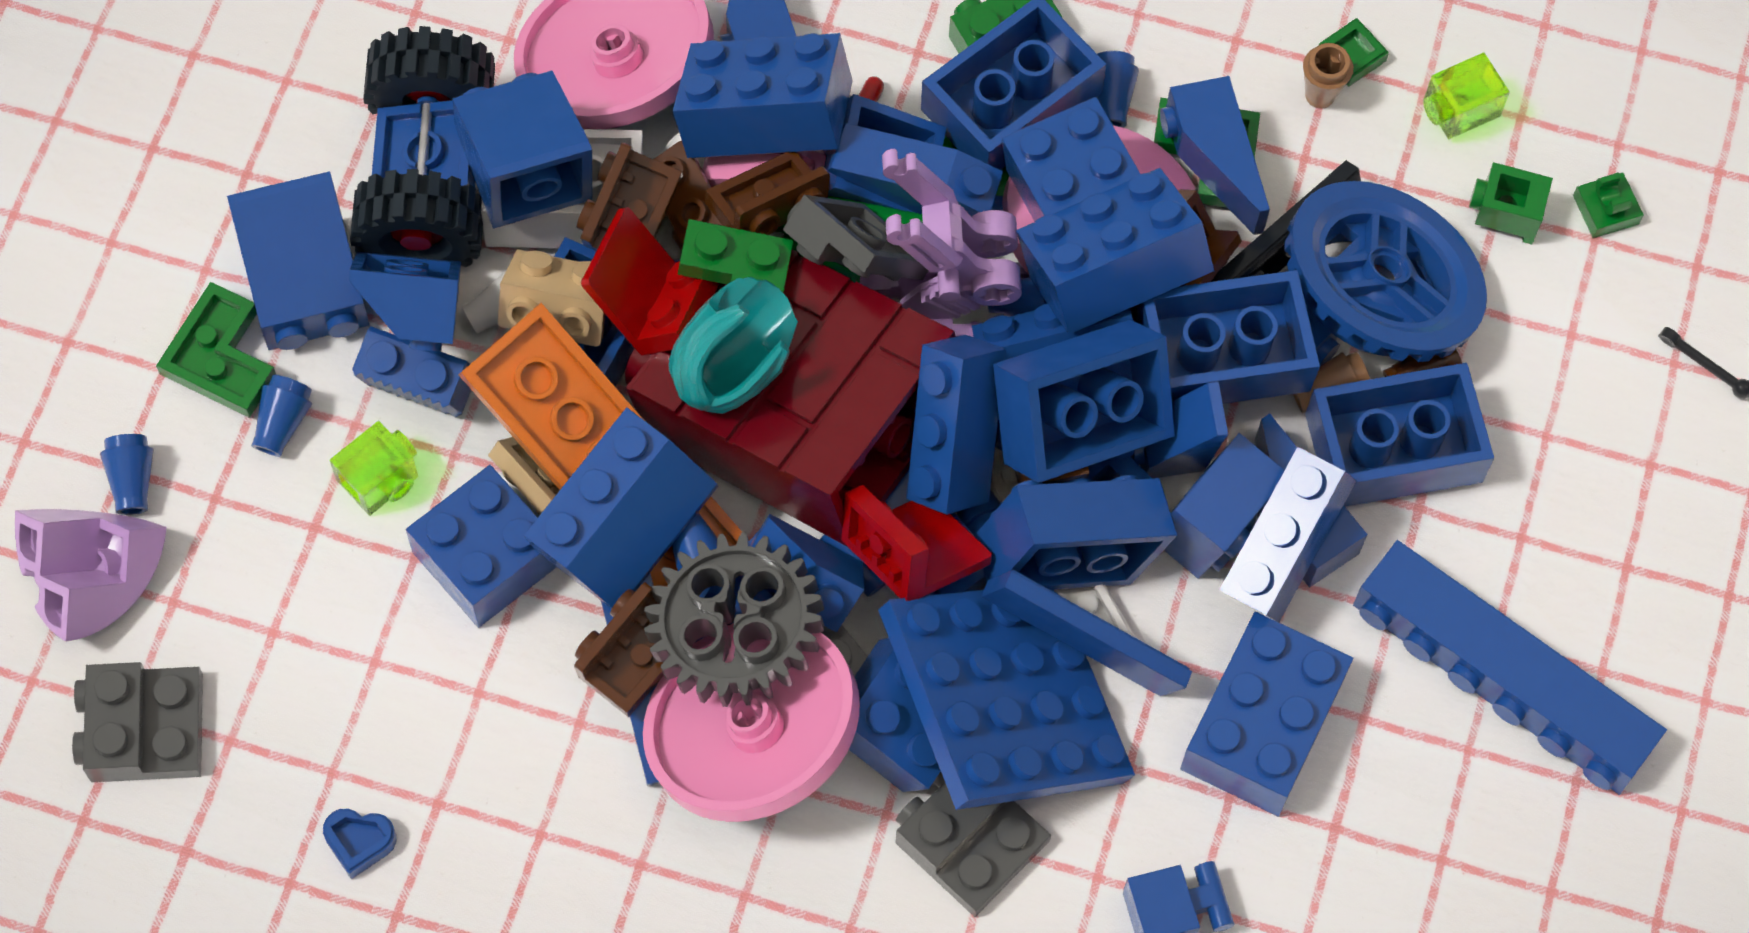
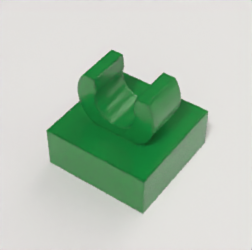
(1608, 205)

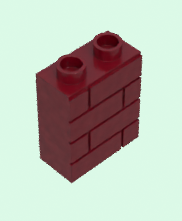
(827, 420)

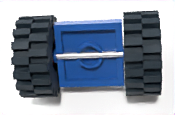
(420, 182)

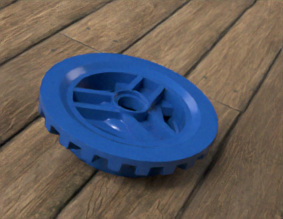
(1437, 281)

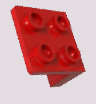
(641, 286)
(910, 545)

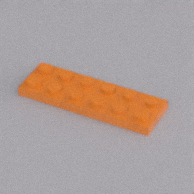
(559, 405)

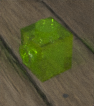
(1465, 96)
(376, 467)

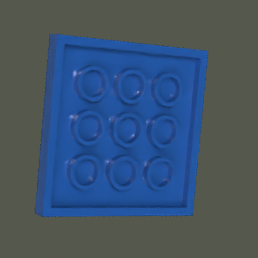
(1002, 701)

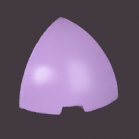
(86, 565)

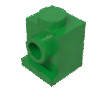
(1511, 201)

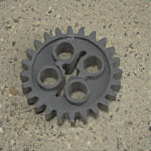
(783, 620)

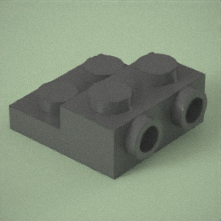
(849, 236)
(139, 722)
(971, 848)

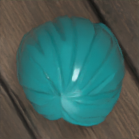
(733, 346)

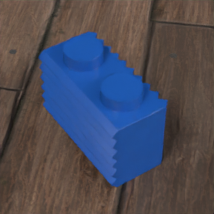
(412, 373)

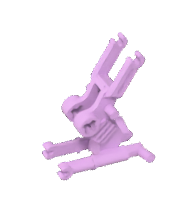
(951, 248)

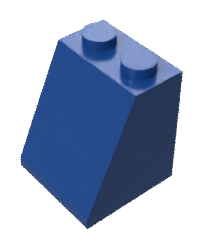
(524, 148)
(298, 261)

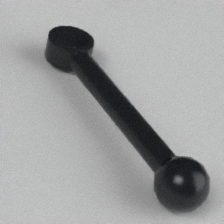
(1739, 386)

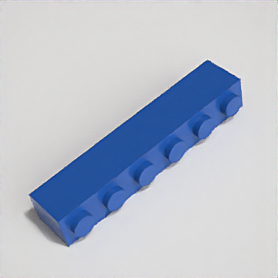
(1508, 668)

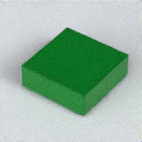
(1362, 48)

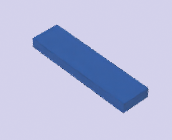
(1086, 633)

